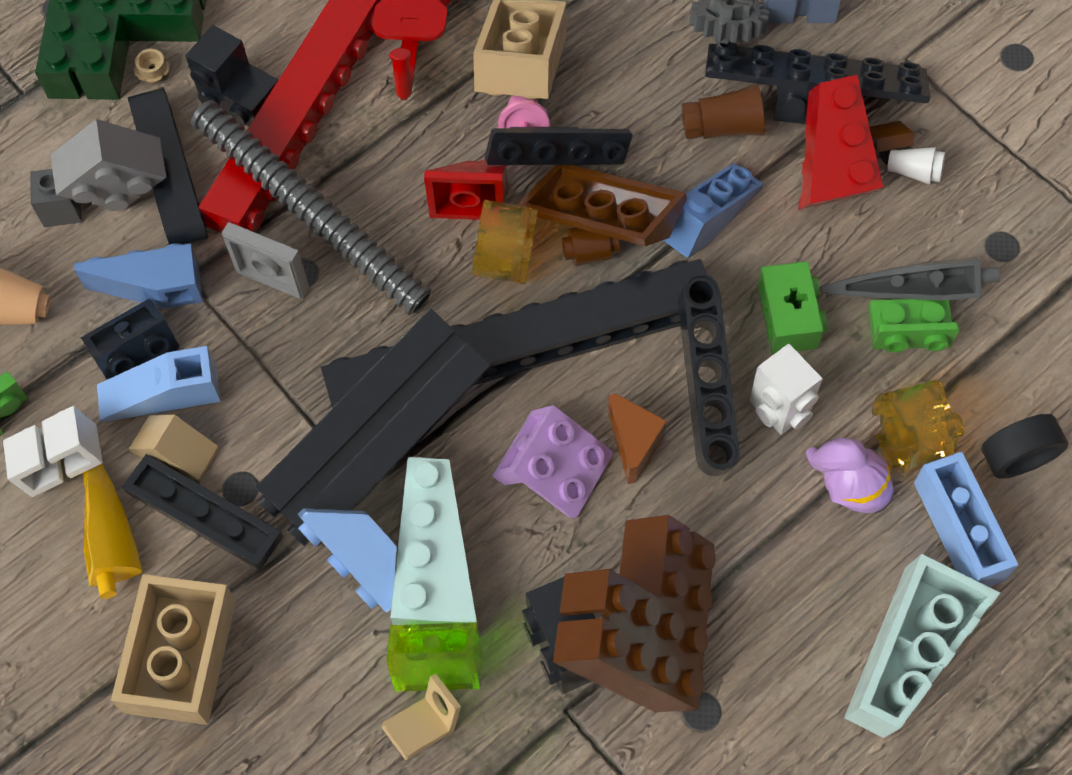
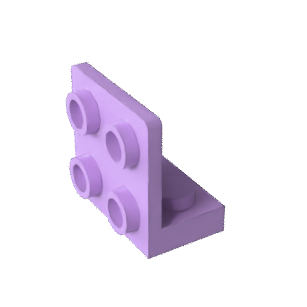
(555, 460)

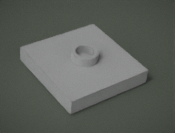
(266, 260)

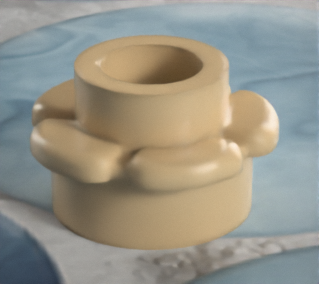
(151, 59)

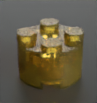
(504, 241)
(916, 425)

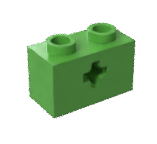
(791, 306)

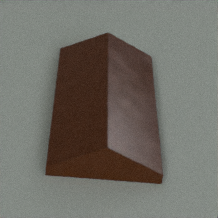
(606, 204)

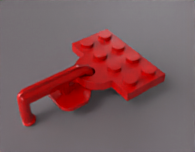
(411, 23)

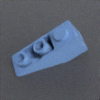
(712, 208)
(164, 275)

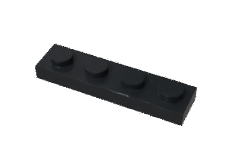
(203, 512)

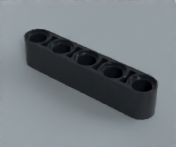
(176, 193)
(715, 357)

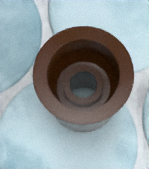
(725, 115)

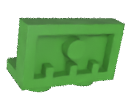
(911, 324)

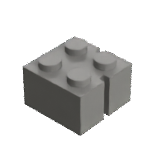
(107, 165)

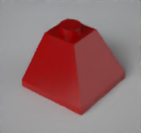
(461, 188)

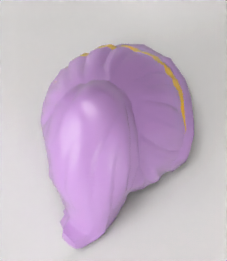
(853, 474)

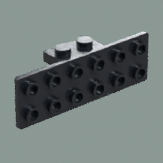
(800, 72)

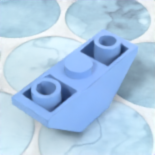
(357, 549)

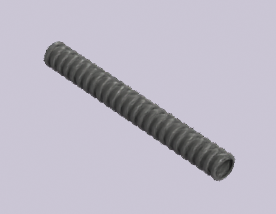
(310, 206)

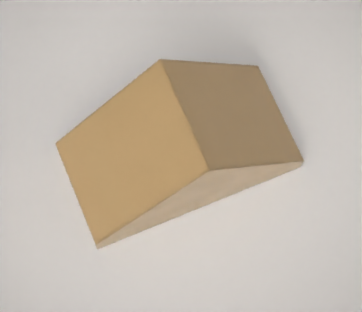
(175, 445)

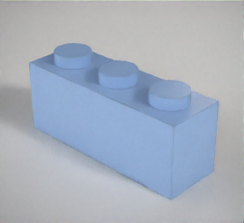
(965, 520)

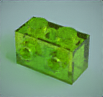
(430, 649)

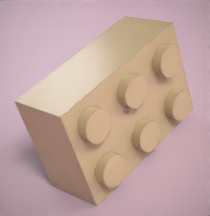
(520, 48)
(174, 649)

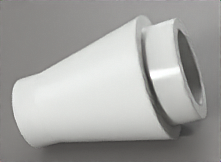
(918, 164)

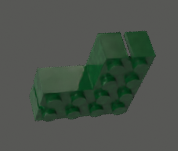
(95, 39)

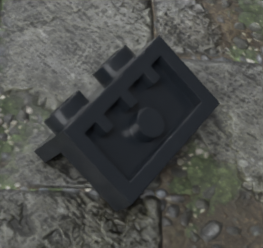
(130, 339)

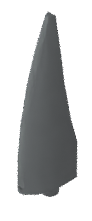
(921, 281)

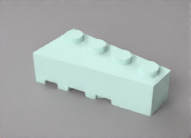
(431, 556)
(917, 639)

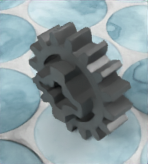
(729, 19)

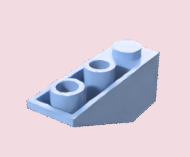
(161, 385)

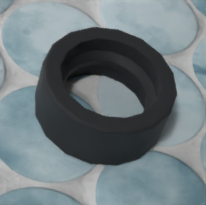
(1024, 446)

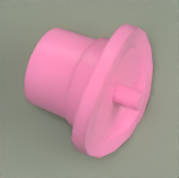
(523, 113)

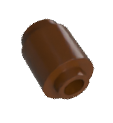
(588, 247)

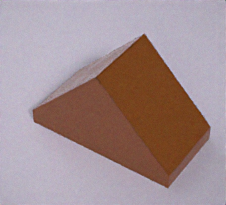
(635, 433)

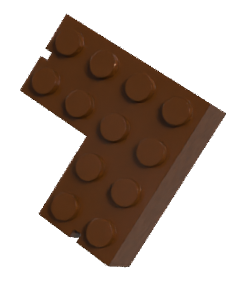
(651, 618)

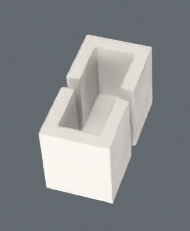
(36, 453)

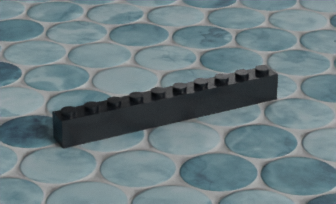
(555, 329)

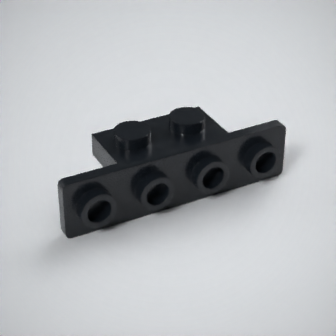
(557, 146)

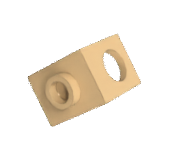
(423, 721)

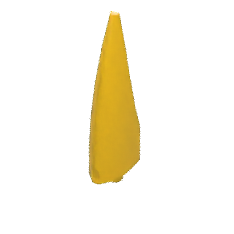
(108, 538)

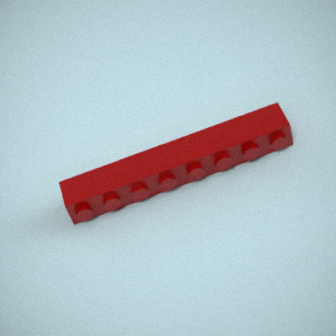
(294, 109)

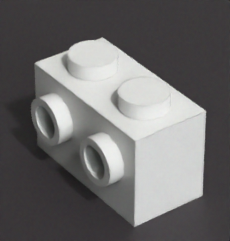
(785, 390)

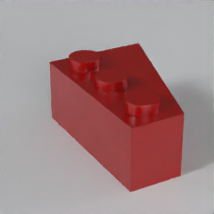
(839, 145)

